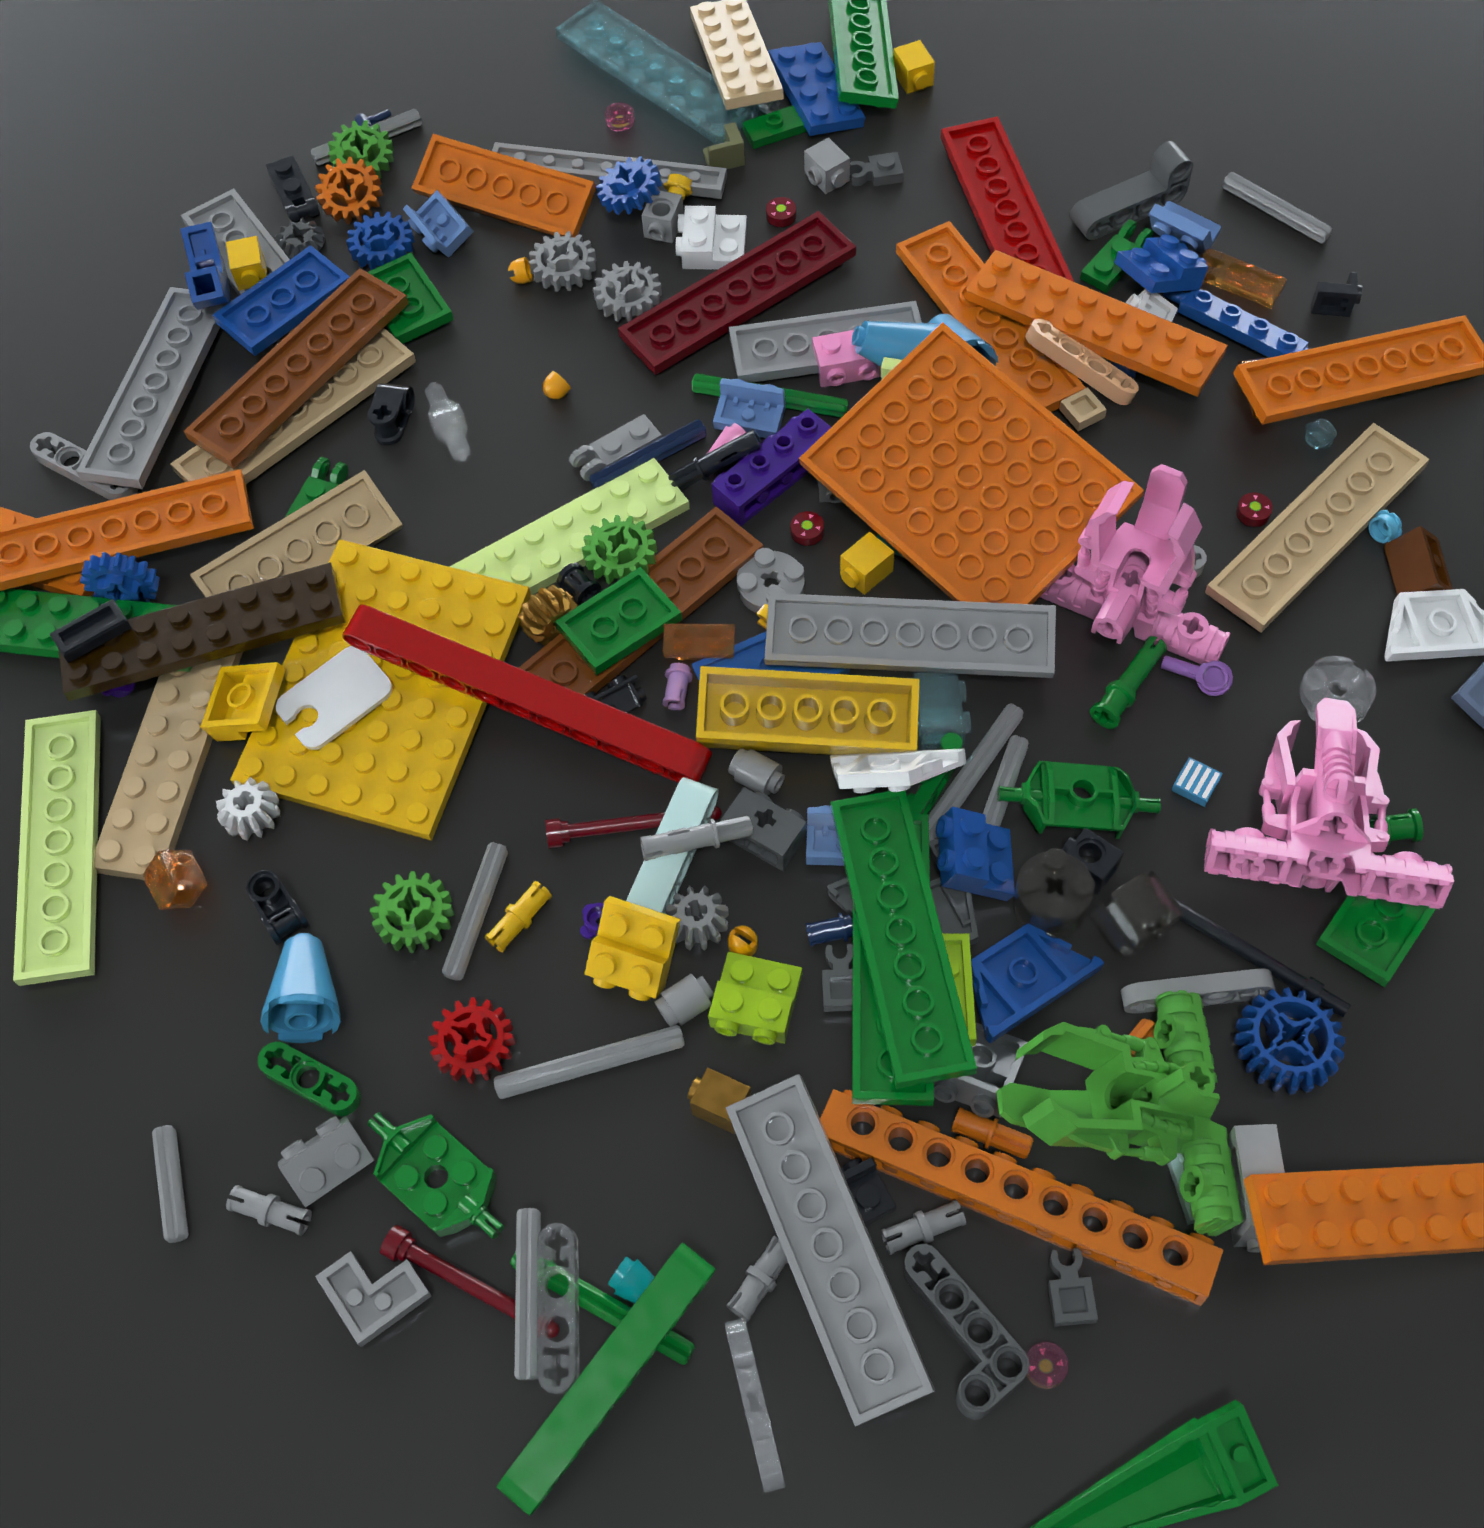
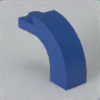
(207, 274)

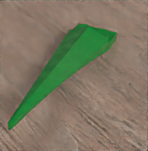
(1185, 1475)

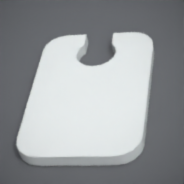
(340, 693)

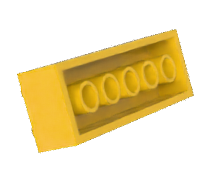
(806, 712)

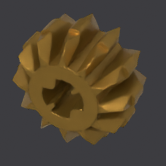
(542, 611)

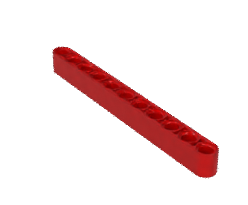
(526, 695)

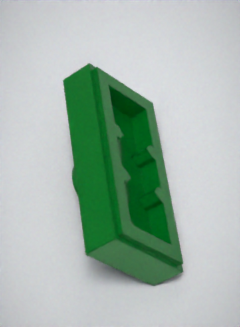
(773, 127)

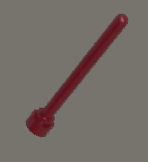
(561, 832)
(401, 1246)

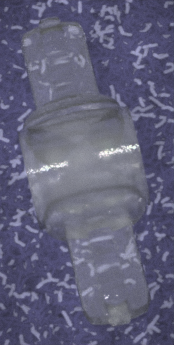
(447, 421)

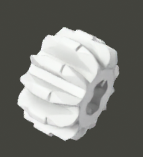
(248, 808)

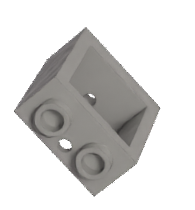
(1253, 1151)

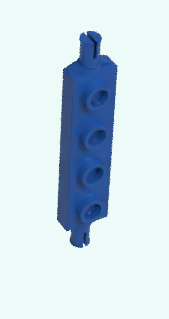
(1236, 323)

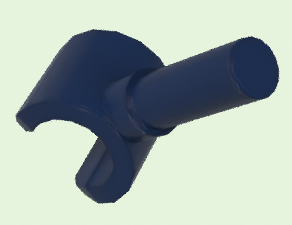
(372, 119)

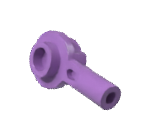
(1212, 677)

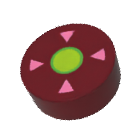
(781, 212)
(1254, 509)
(807, 528)

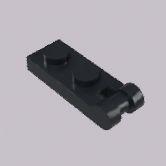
(292, 189)

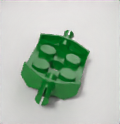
(1052, 802)
(413, 1154)

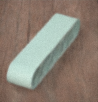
(662, 877)

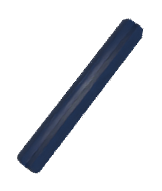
(658, 449)

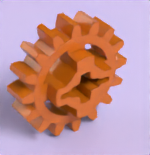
(334, 191)

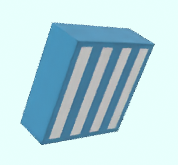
(1196, 782)

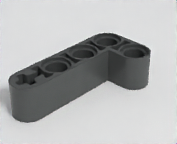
(1135, 197)
(957, 1323)

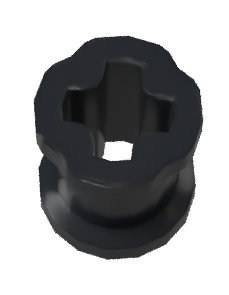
(579, 577)

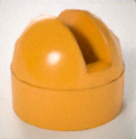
(521, 270)
(555, 386)
(739, 946)

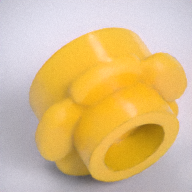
(679, 185)

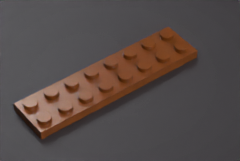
(296, 368)
(685, 571)

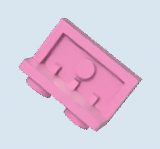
(839, 361)

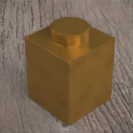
(712, 1096)

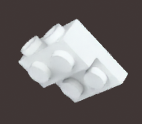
(709, 238)

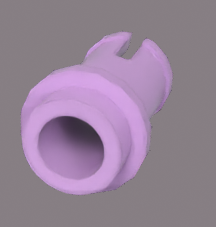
(677, 683)

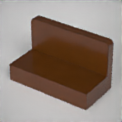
(1417, 562)

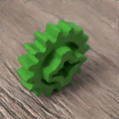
(375, 146)
(619, 547)
(424, 919)

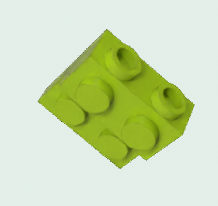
(755, 998)

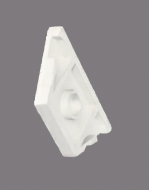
(1435, 626)
(892, 769)

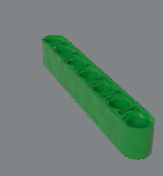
(605, 1379)

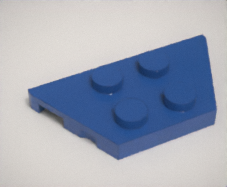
(1024, 977)

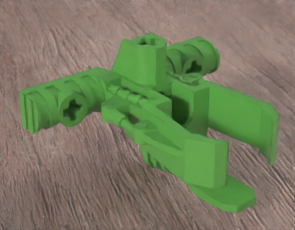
(1140, 1103)

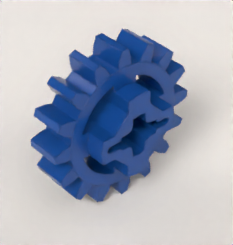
(629, 185)
(379, 240)
(119, 578)

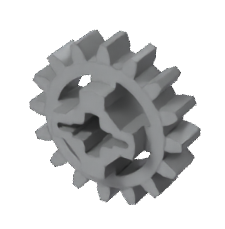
(562, 261)
(627, 291)

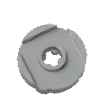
(768, 565)

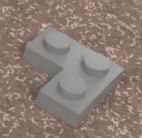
(371, 1307)

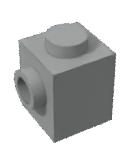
(826, 165)

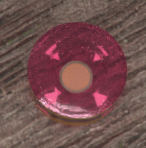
(619, 116)
(1047, 1365)

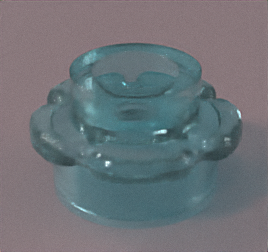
(1320, 434)

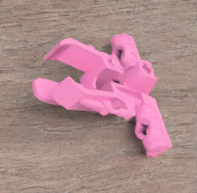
(1134, 567)
(1327, 822)

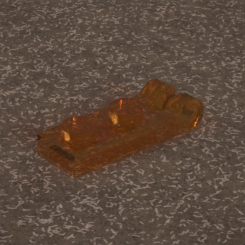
(1242, 278)

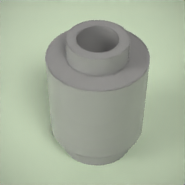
(756, 771)
(684, 1000)

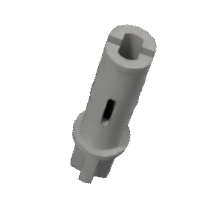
(695, 837)

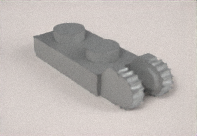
(614, 446)

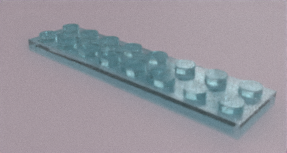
(652, 69)

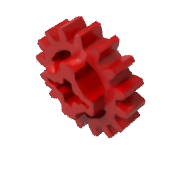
(478, 1055)

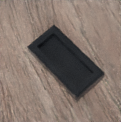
(90, 630)

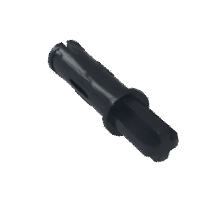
(715, 460)

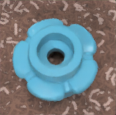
(1385, 526)

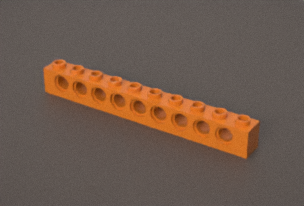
(1188, 1281)

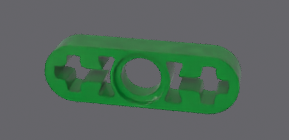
(302, 1063)

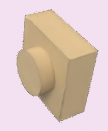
(1082, 409)

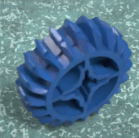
(1273, 1014)

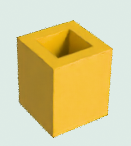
(914, 66)
(246, 262)
(866, 563)

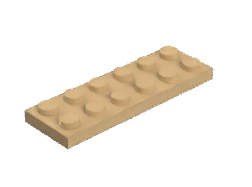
(736, 53)
(304, 538)

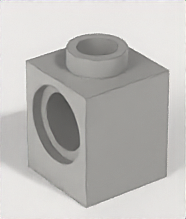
(661, 216)

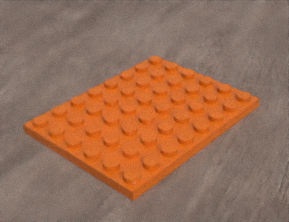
(966, 474)

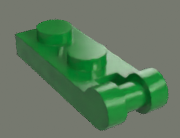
(931, 789)

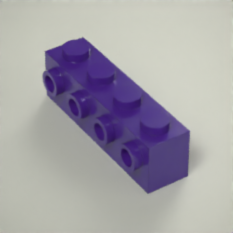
(768, 470)

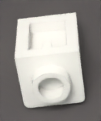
(1153, 304)

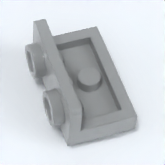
(324, 1160)

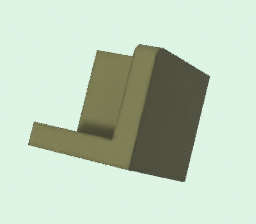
(727, 154)

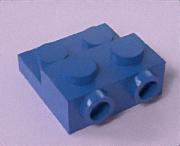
(1163, 265)
(974, 855)

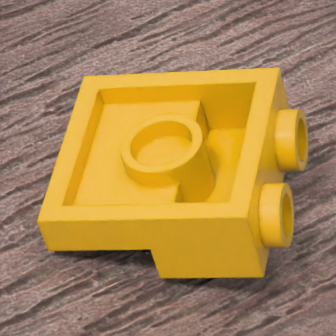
(242, 700)
(632, 949)

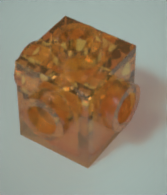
(174, 879)

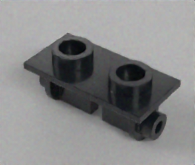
(621, 694)

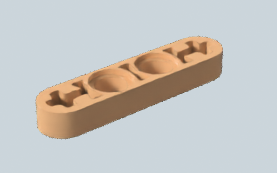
(1082, 362)

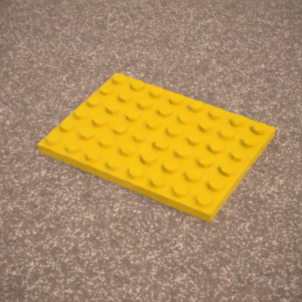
(409, 750)

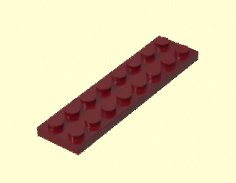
(736, 292)

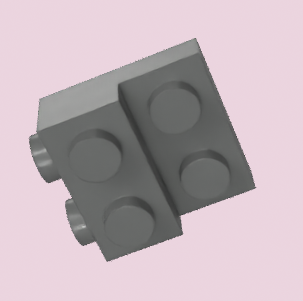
(994, 1070)

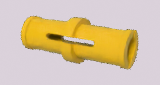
(518, 916)

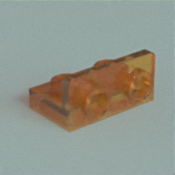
(699, 641)

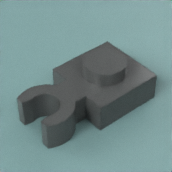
(881, 169)
(838, 981)
(1071, 1296)

